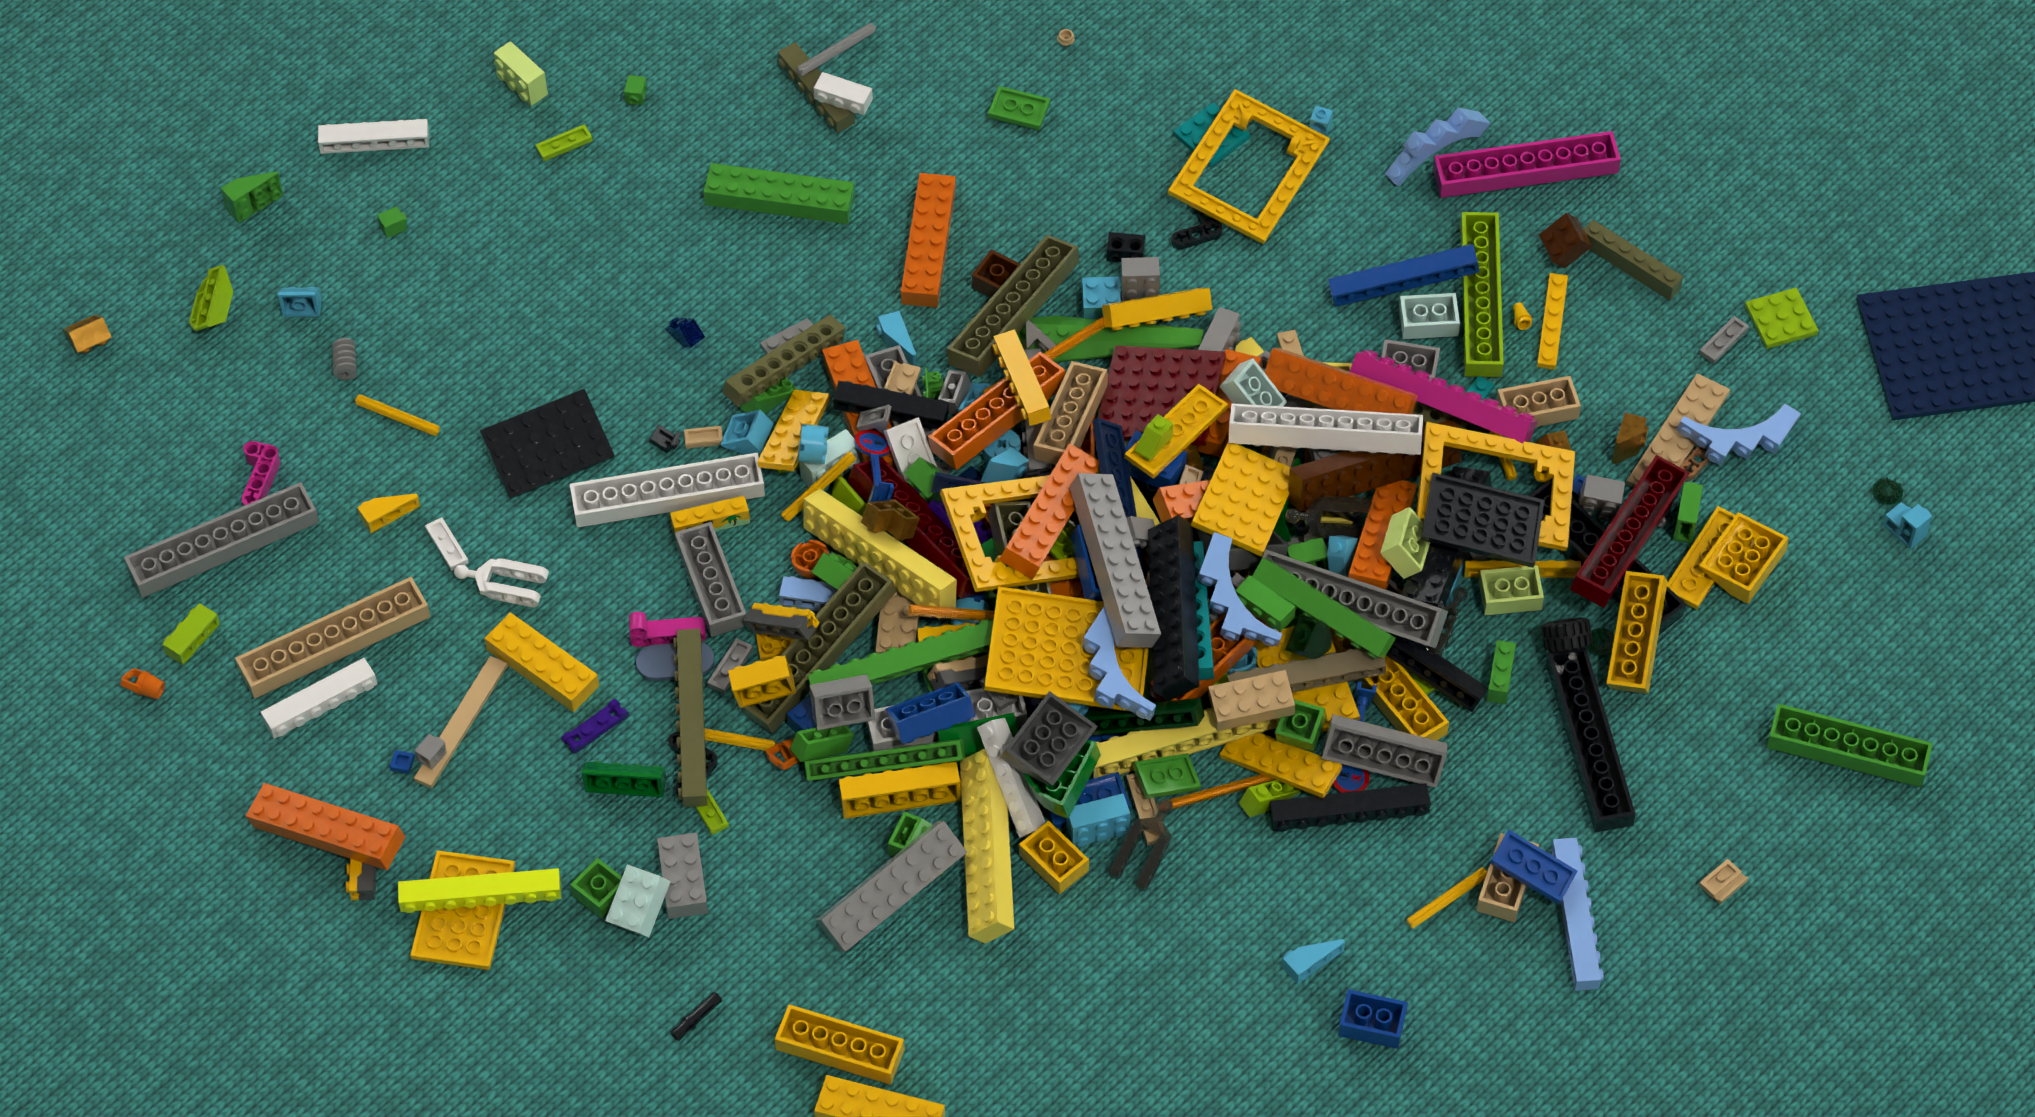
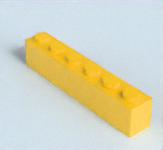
(1157, 307)
(1022, 378)

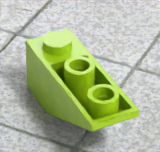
(1258, 797)

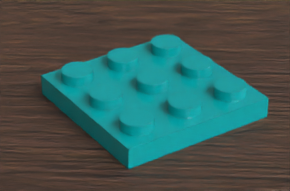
(1195, 128)

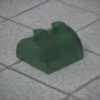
(1310, 638)

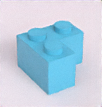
(1908, 524)

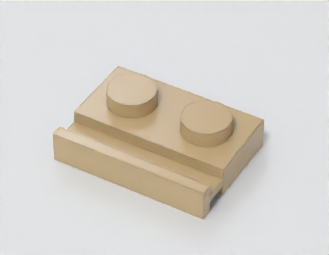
(903, 378)
(1723, 881)

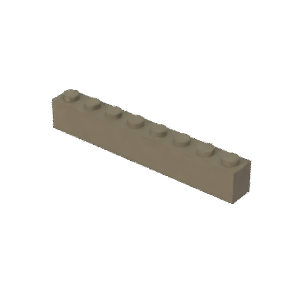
(1323, 671)

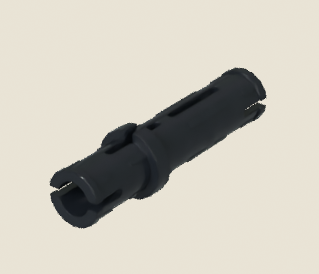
(689, 1022)

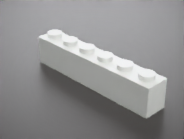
(373, 136)
(319, 698)
(1017, 795)

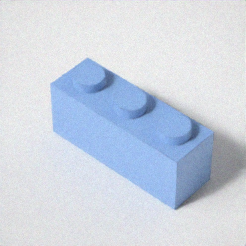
(805, 593)

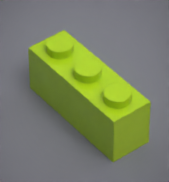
(191, 633)

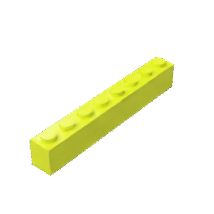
(479, 890)

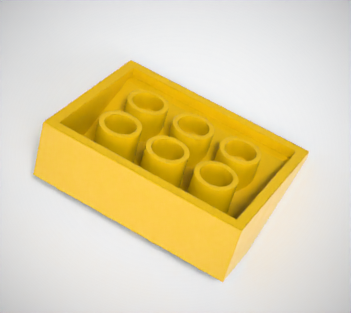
(1744, 557)

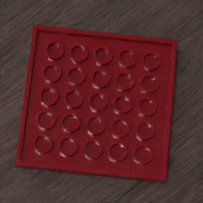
(1154, 382)

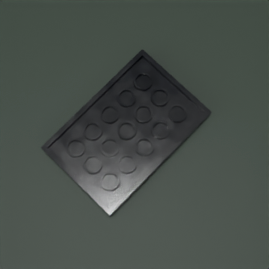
(547, 444)
(1482, 520)

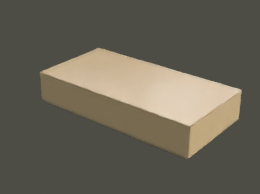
(703, 437)

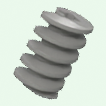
(344, 359)

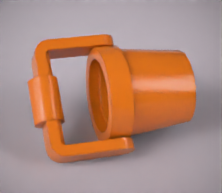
(146, 684)
(788, 755)

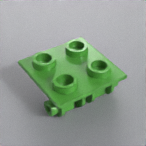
(933, 384)

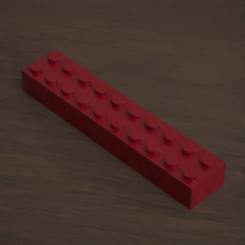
(1629, 531)
(932, 536)

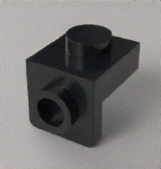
(664, 439)

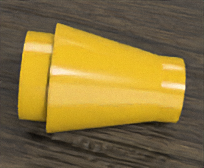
(1521, 317)

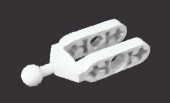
(508, 569)

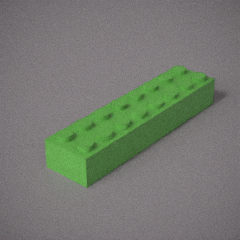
(779, 193)
(1849, 745)

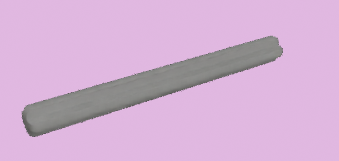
(836, 49)

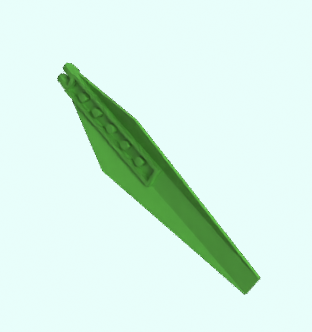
(1104, 342)

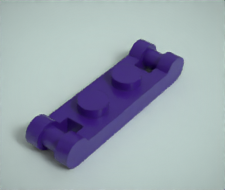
(595, 726)

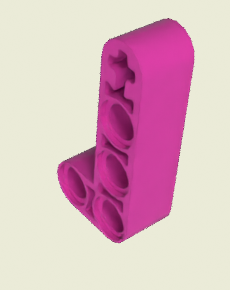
(262, 463)
(655, 632)

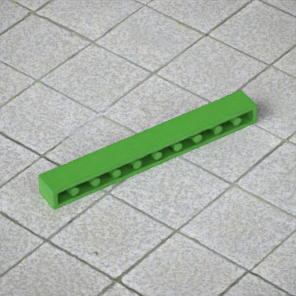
(913, 656)

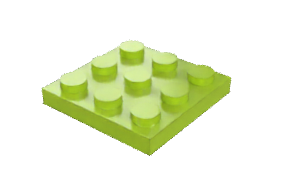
(1781, 318)

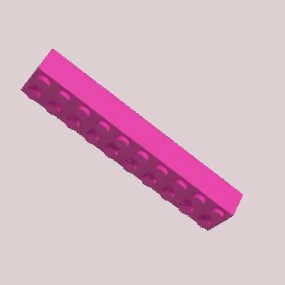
(1526, 164)
(1446, 397)

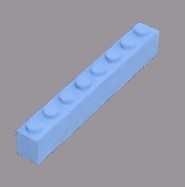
(1577, 919)

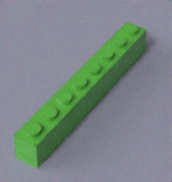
(1324, 608)
(885, 759)

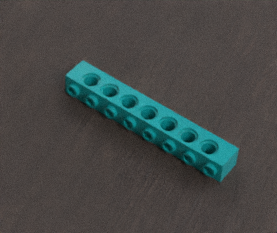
(1205, 655)

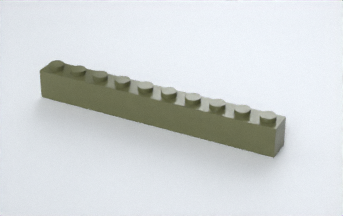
(691, 718)

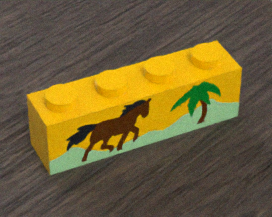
(722, 514)

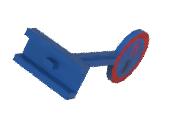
(875, 445)
(1350, 777)

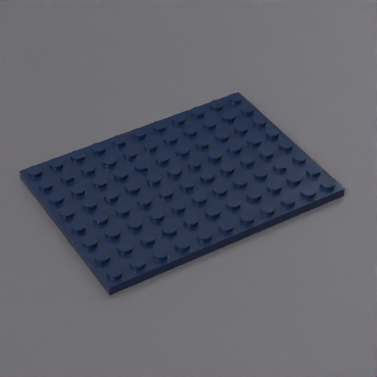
(1953, 344)

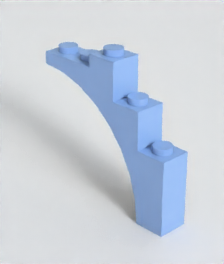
(1421, 146)
(1742, 441)
(1224, 598)
(1104, 667)

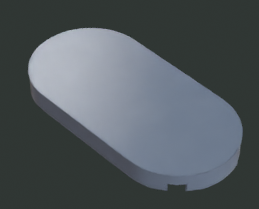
(657, 661)

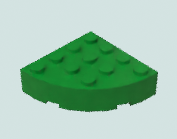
(1067, 789)

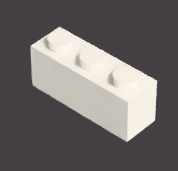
(843, 93)

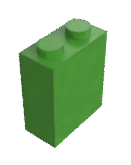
(1687, 512)

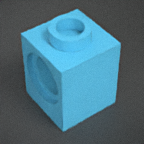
(1321, 120)

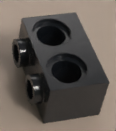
(1127, 246)

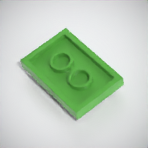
(1019, 108)
(1166, 775)

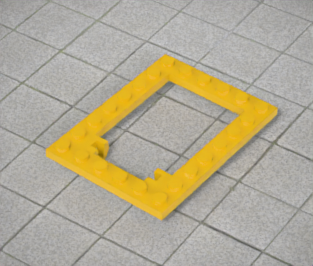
(1238, 112)
(1556, 461)
(985, 574)

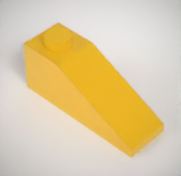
(384, 510)

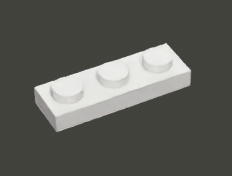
(446, 543)

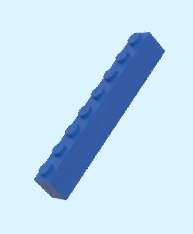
(1404, 275)

